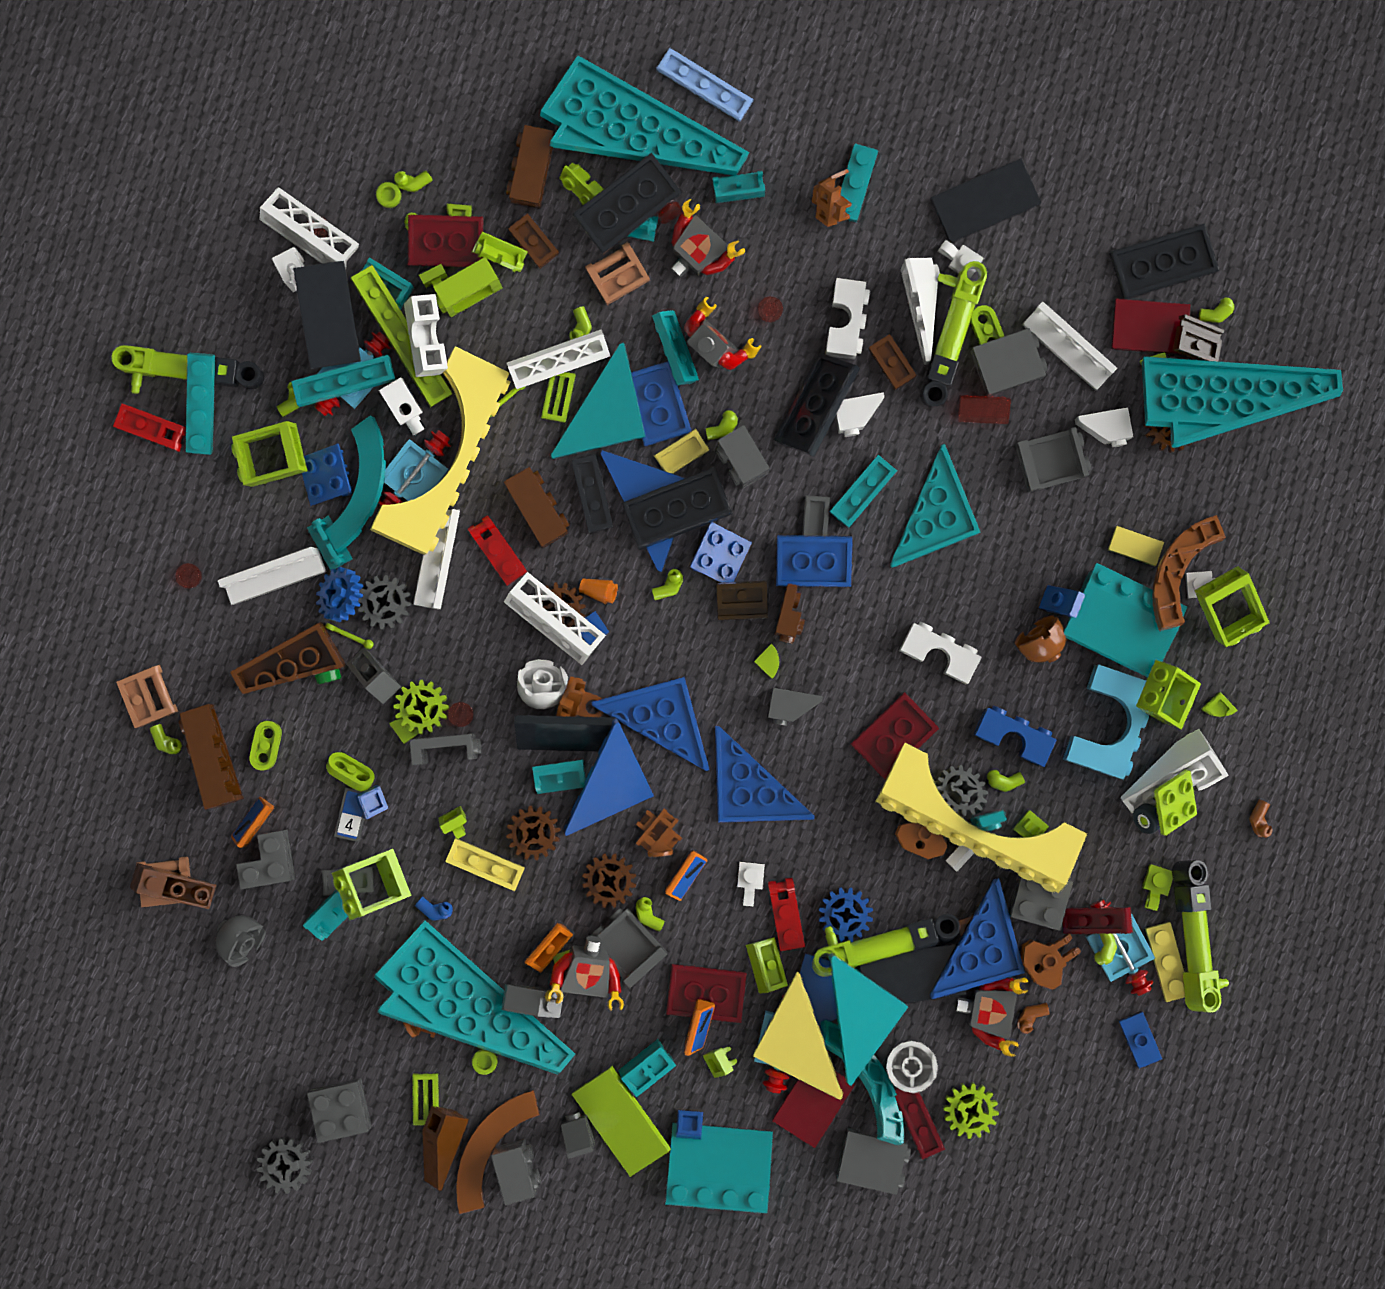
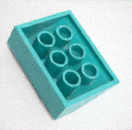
(1119, 621)
(721, 1169)

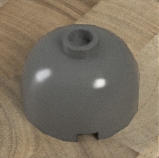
(237, 937)

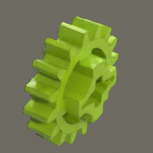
(410, 712)
(965, 1121)

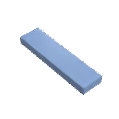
(704, 84)

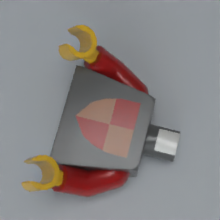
(699, 246)
(714, 345)
(586, 972)
(992, 1012)

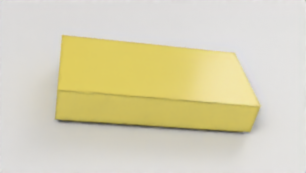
(682, 452)
(1135, 546)

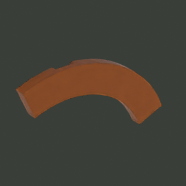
(1173, 566)
(483, 1142)

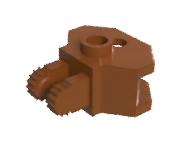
(932, 844)
(1050, 960)

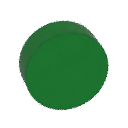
(328, 676)

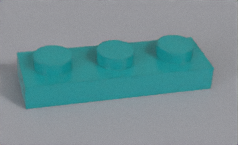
(858, 178)
(675, 347)
(863, 491)
(989, 821)

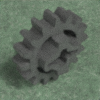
(389, 591)
(961, 791)
(285, 1177)

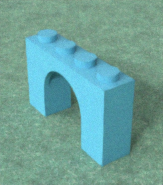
(1115, 757)

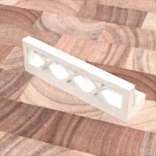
(299, 234)
(1069, 346)
(558, 359)
(435, 566)
(273, 575)
(546, 622)

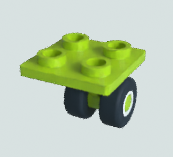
(1173, 806)

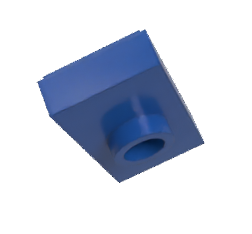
(1062, 601)
(1140, 1039)

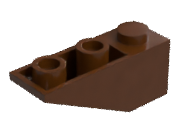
(172, 886)
(440, 1143)

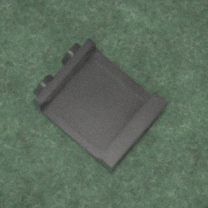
(1008, 362)
(1052, 460)
(420, 746)
(630, 946)
(872, 1162)

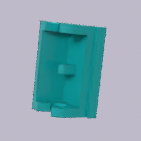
(738, 187)
(396, 285)
(559, 776)
(326, 917)
(646, 1068)

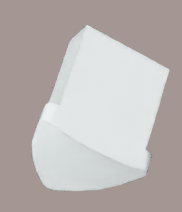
(959, 857)

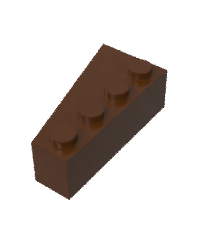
(296, 658)
(210, 757)

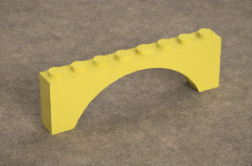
(477, 391)
(1040, 858)

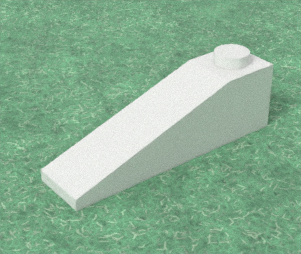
(921, 290)
(1189, 754)

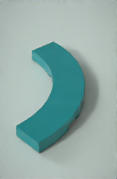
(368, 486)
(878, 1086)

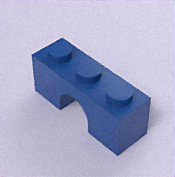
(1035, 743)

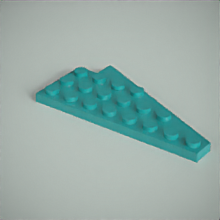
(618, 120)
(1217, 397)
(452, 997)

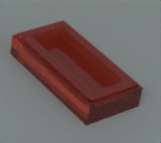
(984, 409)

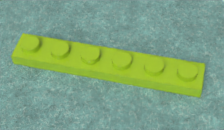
(396, 330)

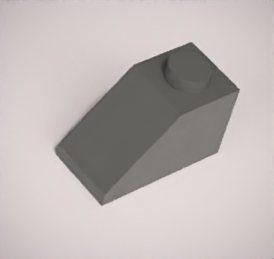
(373, 675)
(790, 705)
(530, 1001)
(577, 1135)

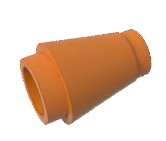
(600, 590)

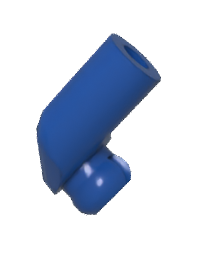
(435, 911)

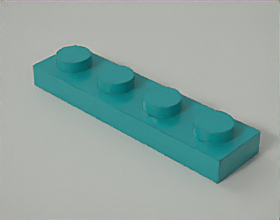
(343, 381)
(200, 403)

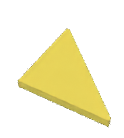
(796, 1043)

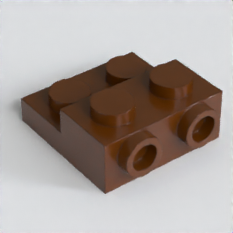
(789, 621)

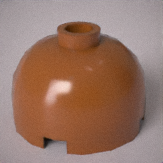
(1043, 641)

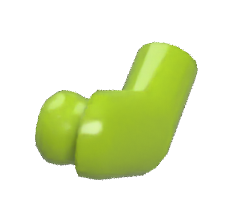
(290, 404)
(670, 587)
(163, 742)
(1004, 783)
(1108, 950)

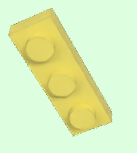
(485, 864)
(1166, 960)

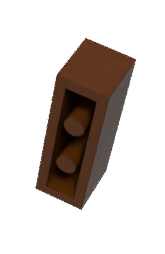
(530, 166)
(537, 506)

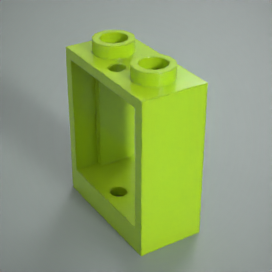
(467, 287)
(292, 449)
(1222, 587)
(1167, 705)
(391, 877)

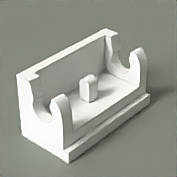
(285, 263)

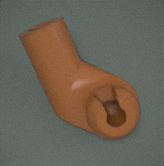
(1258, 819)
(1029, 1016)

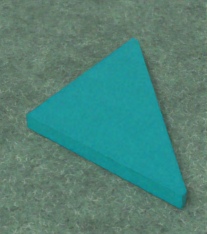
(608, 413)
(940, 514)
(863, 1015)

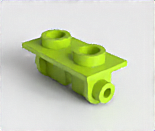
(575, 179)
(500, 252)

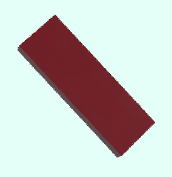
(1097, 920)
(919, 1123)

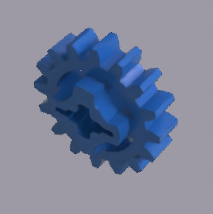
(339, 594)
(843, 926)

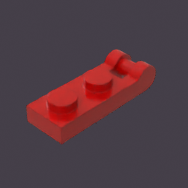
(149, 427)
(498, 551)
(786, 915)

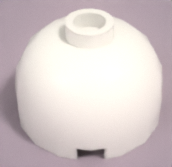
(541, 684)
(911, 1066)

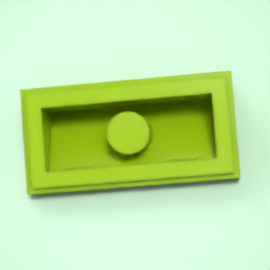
(766, 965)

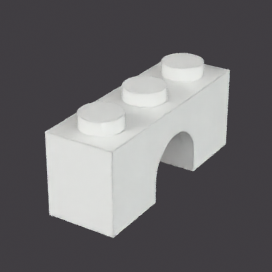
(421, 319)
(845, 341)
(961, 660)

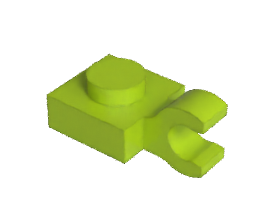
(1157, 882)

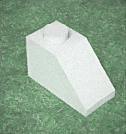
(856, 413)
(1108, 426)

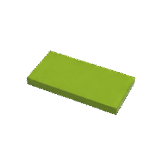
(621, 1121)

